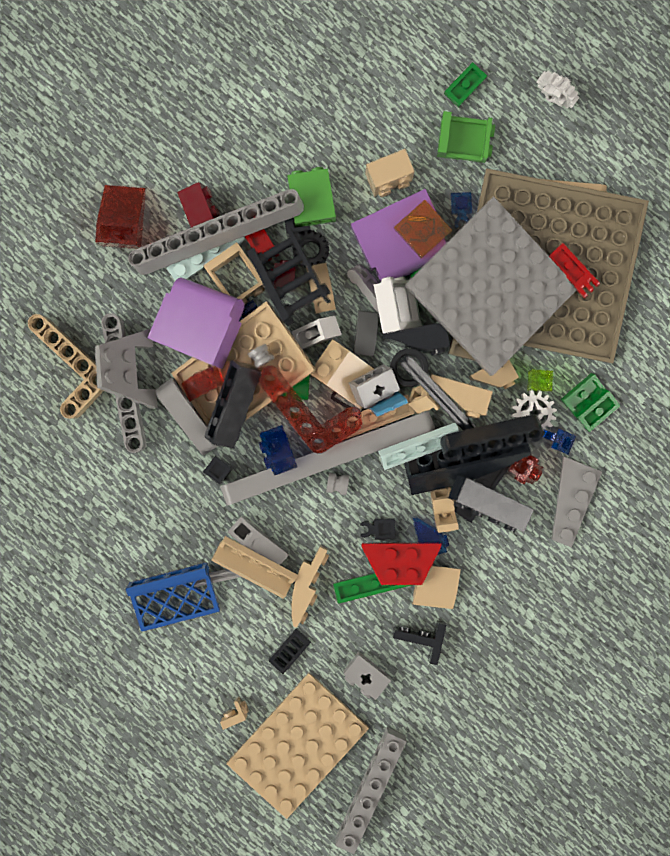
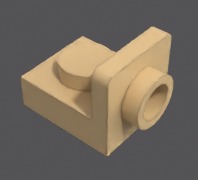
(231, 717)

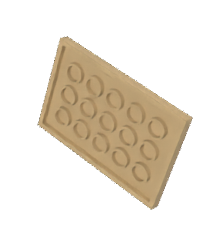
(257, 328)
(297, 745)

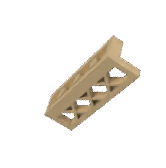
(254, 567)

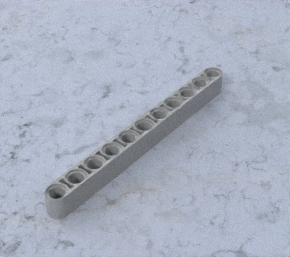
(335, 456)

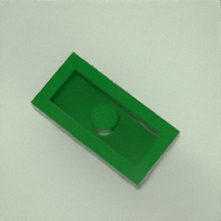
(465, 84)

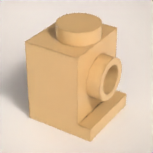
(421, 400)

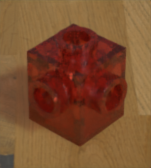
(527, 470)

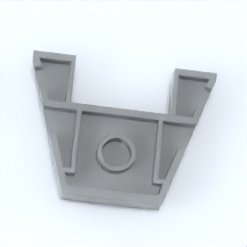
(118, 368)

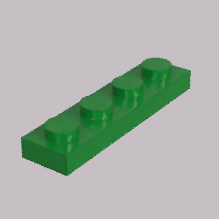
(361, 587)

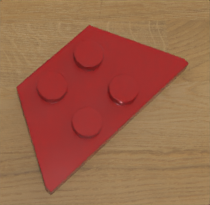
(401, 561)

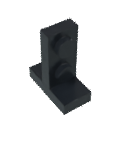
(424, 638)

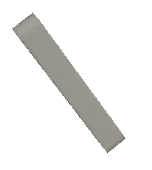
(134, 411)

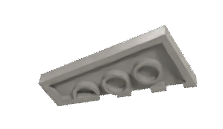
(573, 499)

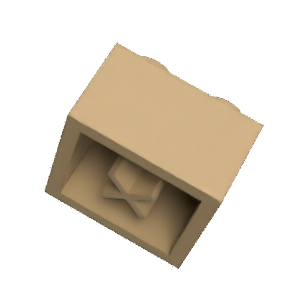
(389, 173)

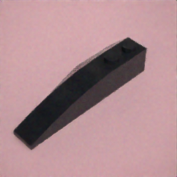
(434, 472)

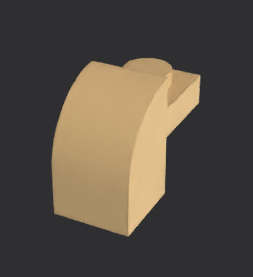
(323, 275)
(443, 510)

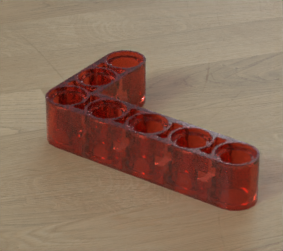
(304, 415)

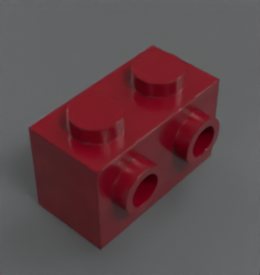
(198, 204)

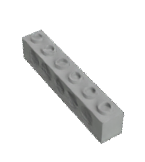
(370, 790)

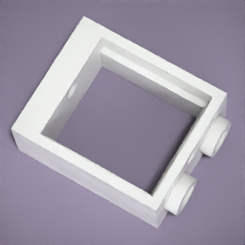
(388, 307)

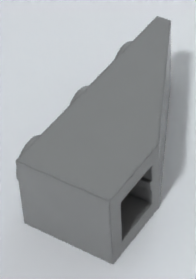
(256, 540)

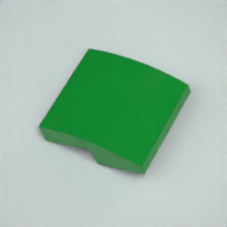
(590, 402)

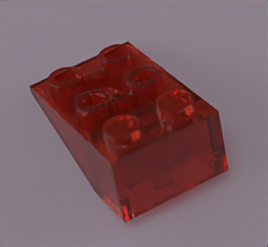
(121, 217)

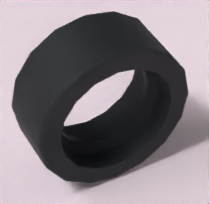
(411, 352)

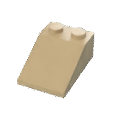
(338, 368)
(466, 397)

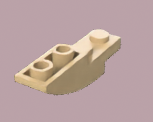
(303, 592)

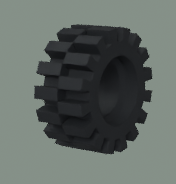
(318, 239)

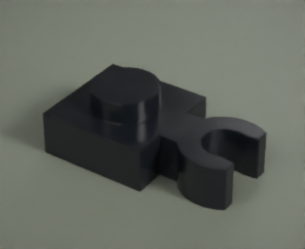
(383, 528)

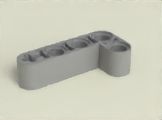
(185, 415)

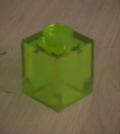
(540, 380)

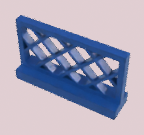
(166, 581)

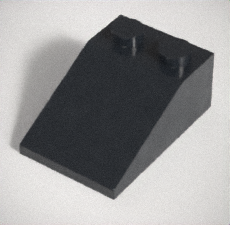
(426, 338)

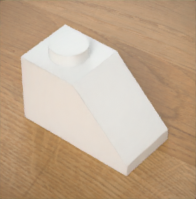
(317, 332)

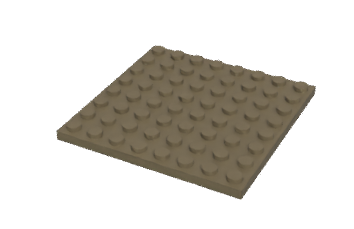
(603, 236)

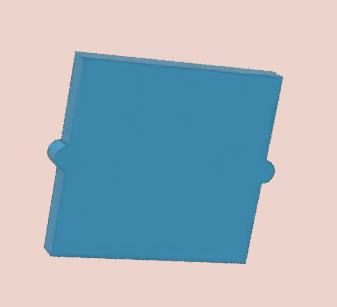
(389, 404)

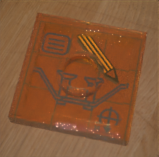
(422, 229)

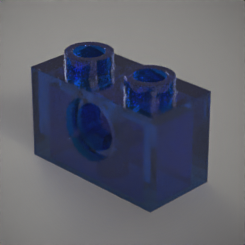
(278, 450)

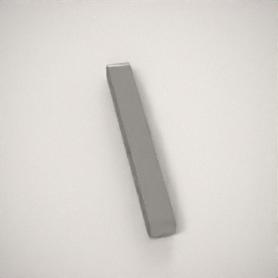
(184, 244)

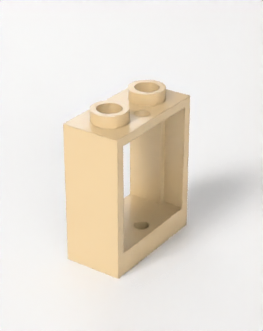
(224, 258)

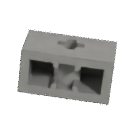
(374, 386)
(362, 665)

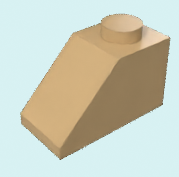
(503, 377)

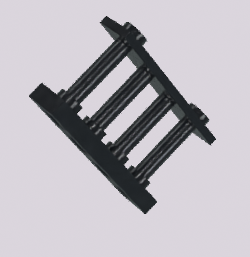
(269, 276)

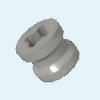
(261, 355)

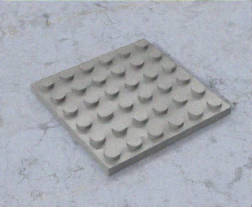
(491, 286)

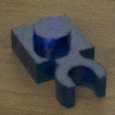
(461, 205)

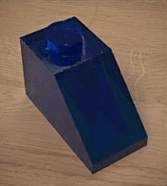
(428, 534)

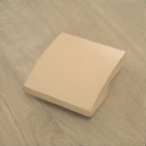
(438, 588)

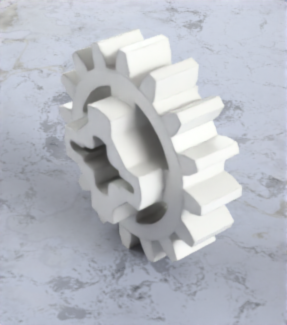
(557, 89)
(532, 402)

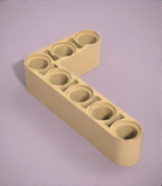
(74, 362)

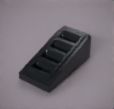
(284, 646)

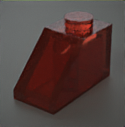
(202, 383)

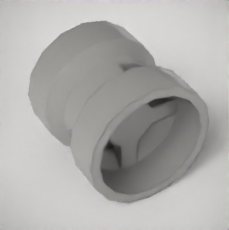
(337, 484)

